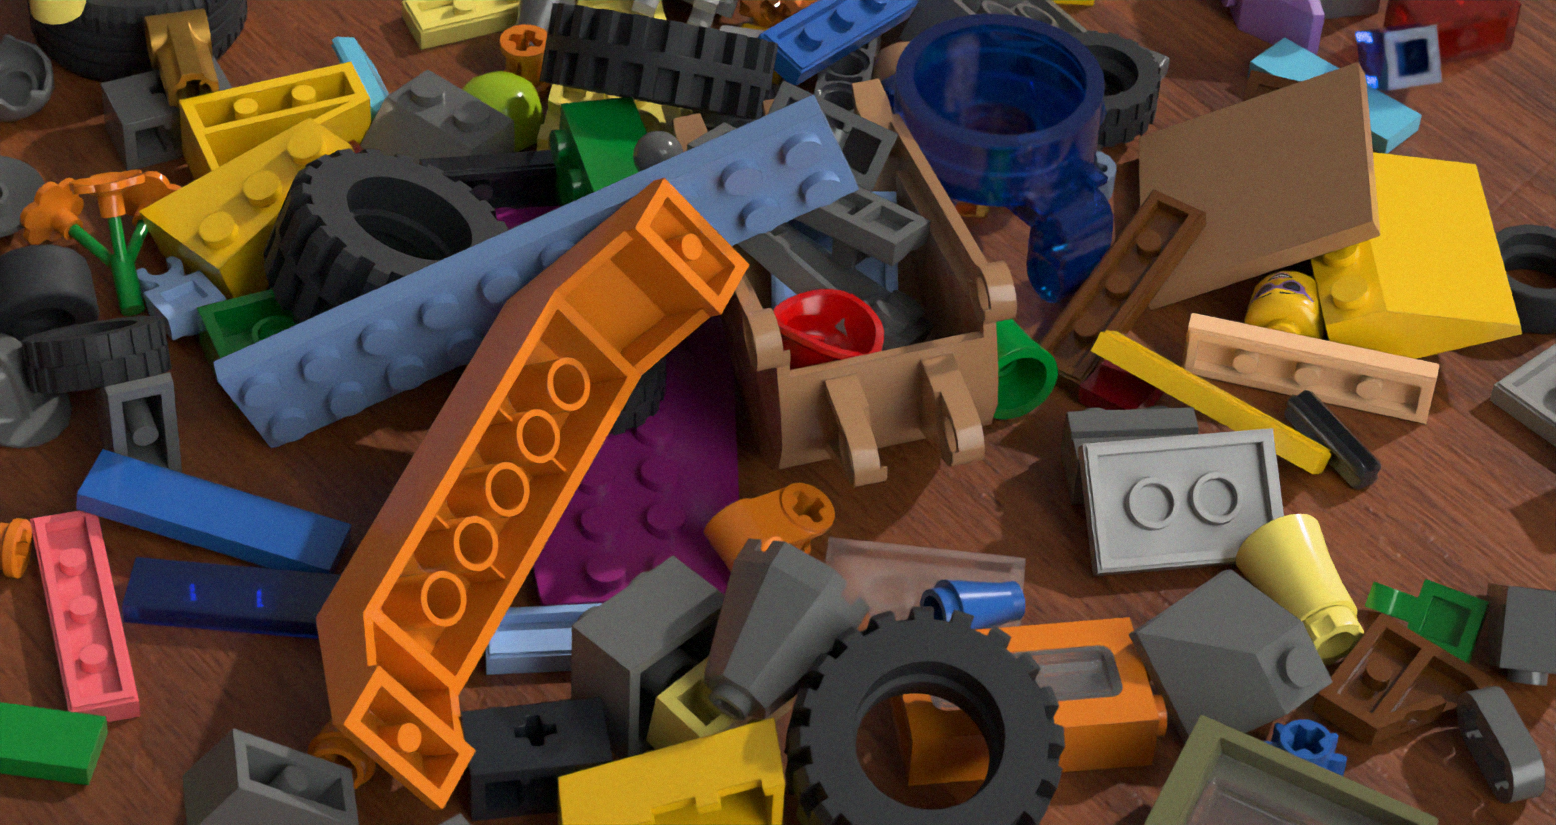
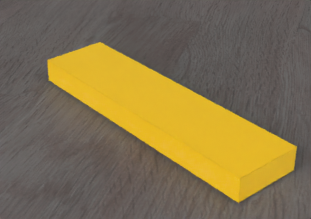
(1209, 399)

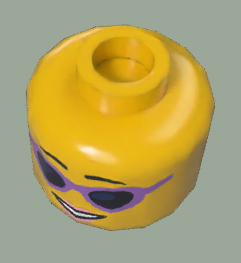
(1287, 304)

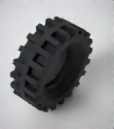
(658, 61)

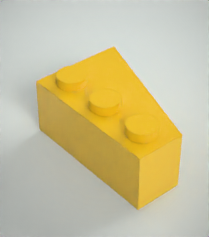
(238, 119)
(228, 214)
(703, 781)

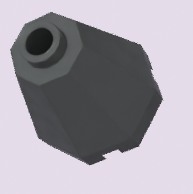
(773, 626)

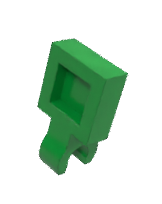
(1438, 614)

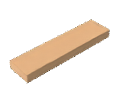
(1298, 363)

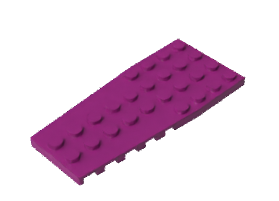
(653, 483)

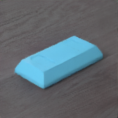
(349, 50)

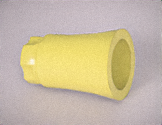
(1294, 569)

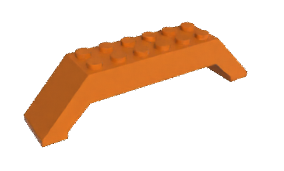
(500, 475)

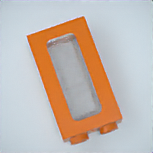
(1100, 695)

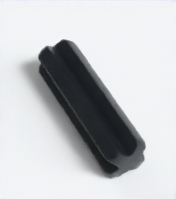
(1348, 453)

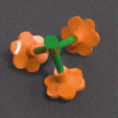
(56, 215)

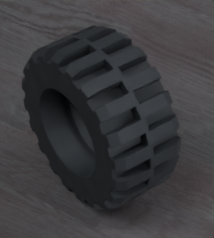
(364, 224)
(936, 661)

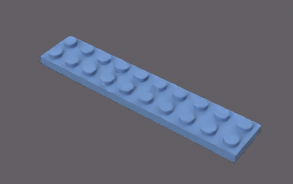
(443, 312)

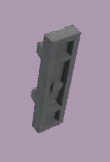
(858, 222)

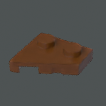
(1395, 684)

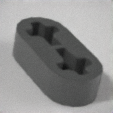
(1500, 744)

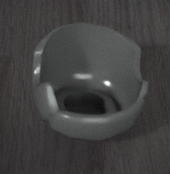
(24, 79)

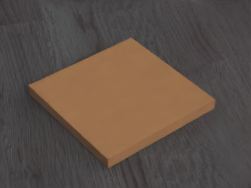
(1275, 179)

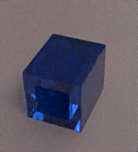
(1399, 56)

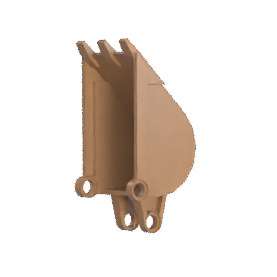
(892, 395)

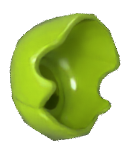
(515, 99)

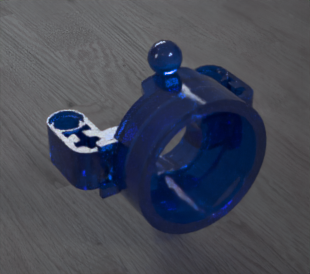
(1015, 124)

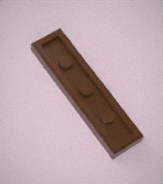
(1122, 284)

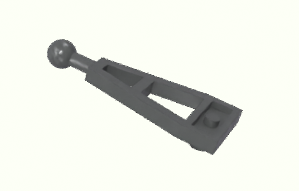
(807, 265)

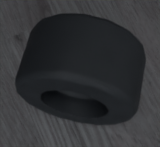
(44, 290)

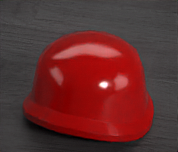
(809, 330)

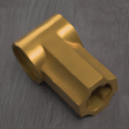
(183, 53)

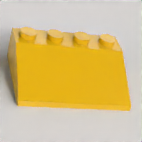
(1431, 274)

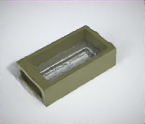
(1244, 781)

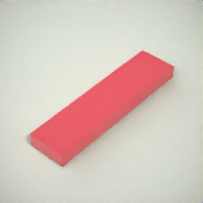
(84, 616)

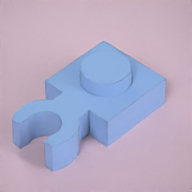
(177, 297)

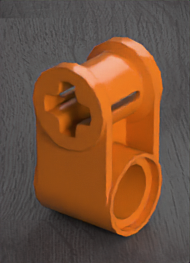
(787, 515)

